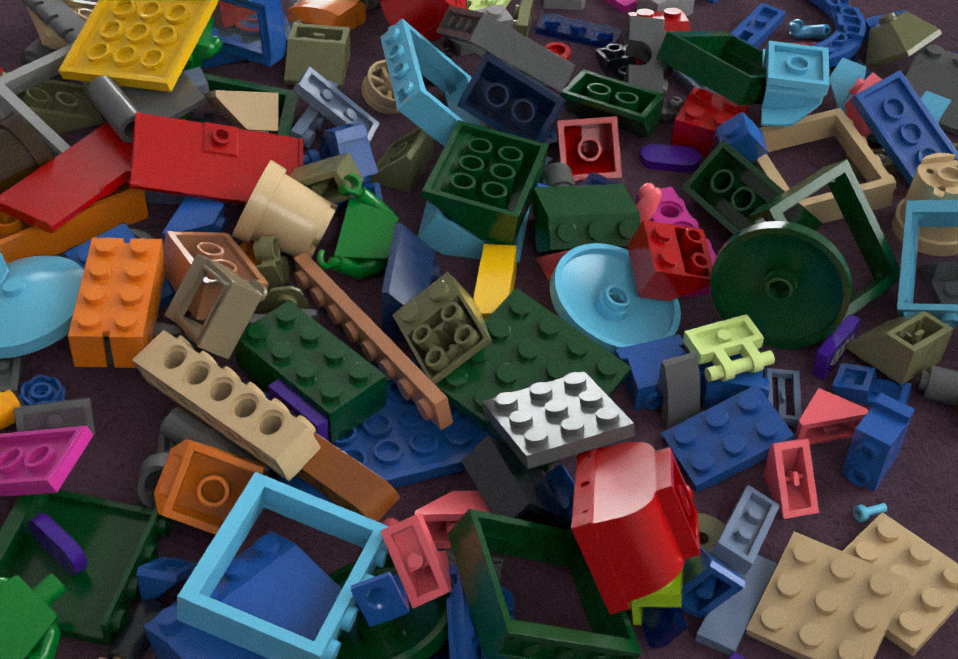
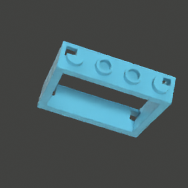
(410, 57)
(923, 214)
(251, 632)

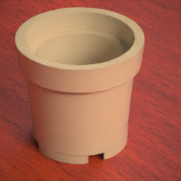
(934, 180)
(286, 210)

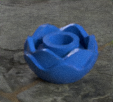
(41, 390)

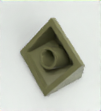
(405, 161)

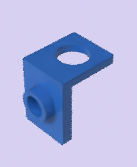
(385, 601)

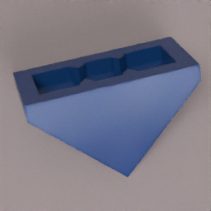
(162, 576)

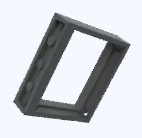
(485, 34)

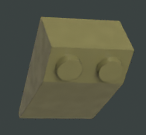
(61, 105)

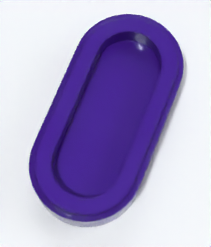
(670, 157)
(58, 544)

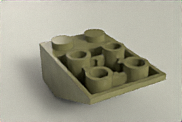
(442, 327)

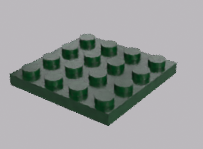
(527, 349)

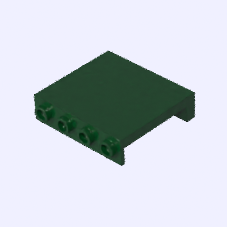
(115, 542)

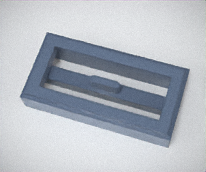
(796, 393)

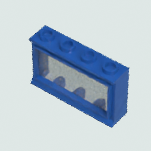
(251, 29)

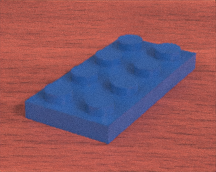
(901, 123)

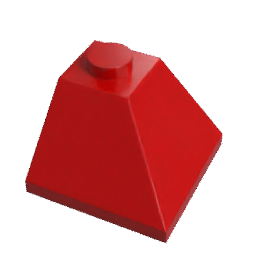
(590, 146)

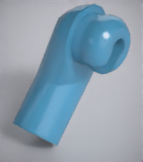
(801, 31)

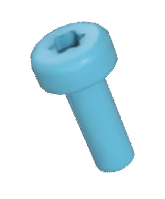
(862, 513)

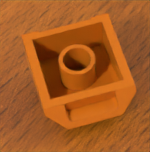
(329, 12)
(202, 484)

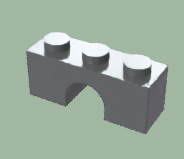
(643, 40)

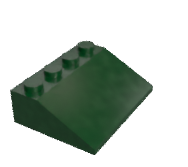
(486, 180)

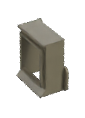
(229, 313)

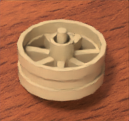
(379, 97)

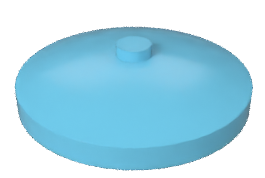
(599, 297)
(37, 303)

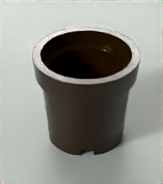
(20, 151)

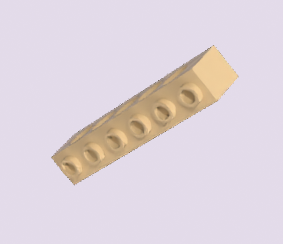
(228, 405)

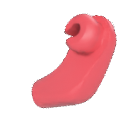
(650, 201)

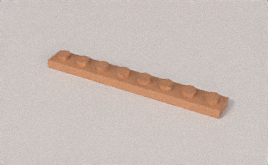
(374, 342)

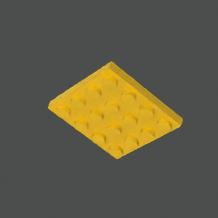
(138, 42)

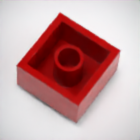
(700, 118)

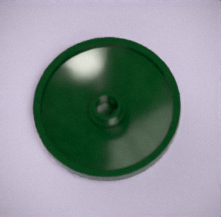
(785, 282)
(404, 637)

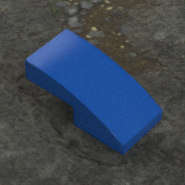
(862, 386)

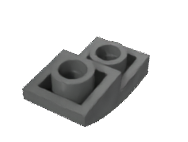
(681, 389)

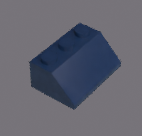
(511, 101)
(407, 274)

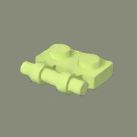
(728, 338)

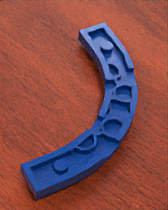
(849, 28)

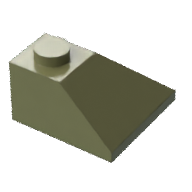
(898, 38)

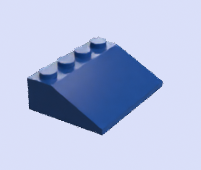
(266, 581)

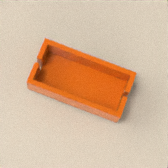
(117, 301)

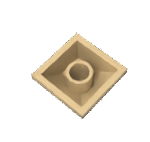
(247, 109)

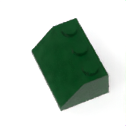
(601, 96)
(582, 216)

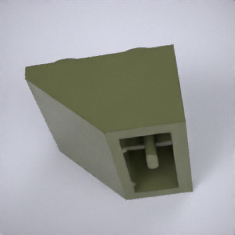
(321, 48)
(903, 345)

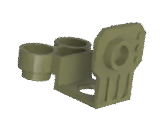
(277, 273)

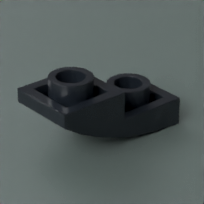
(613, 61)

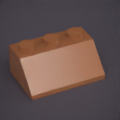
(180, 252)

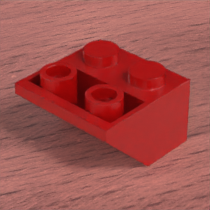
(669, 260)

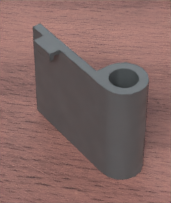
(121, 103)

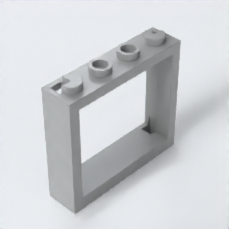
(25, 78)

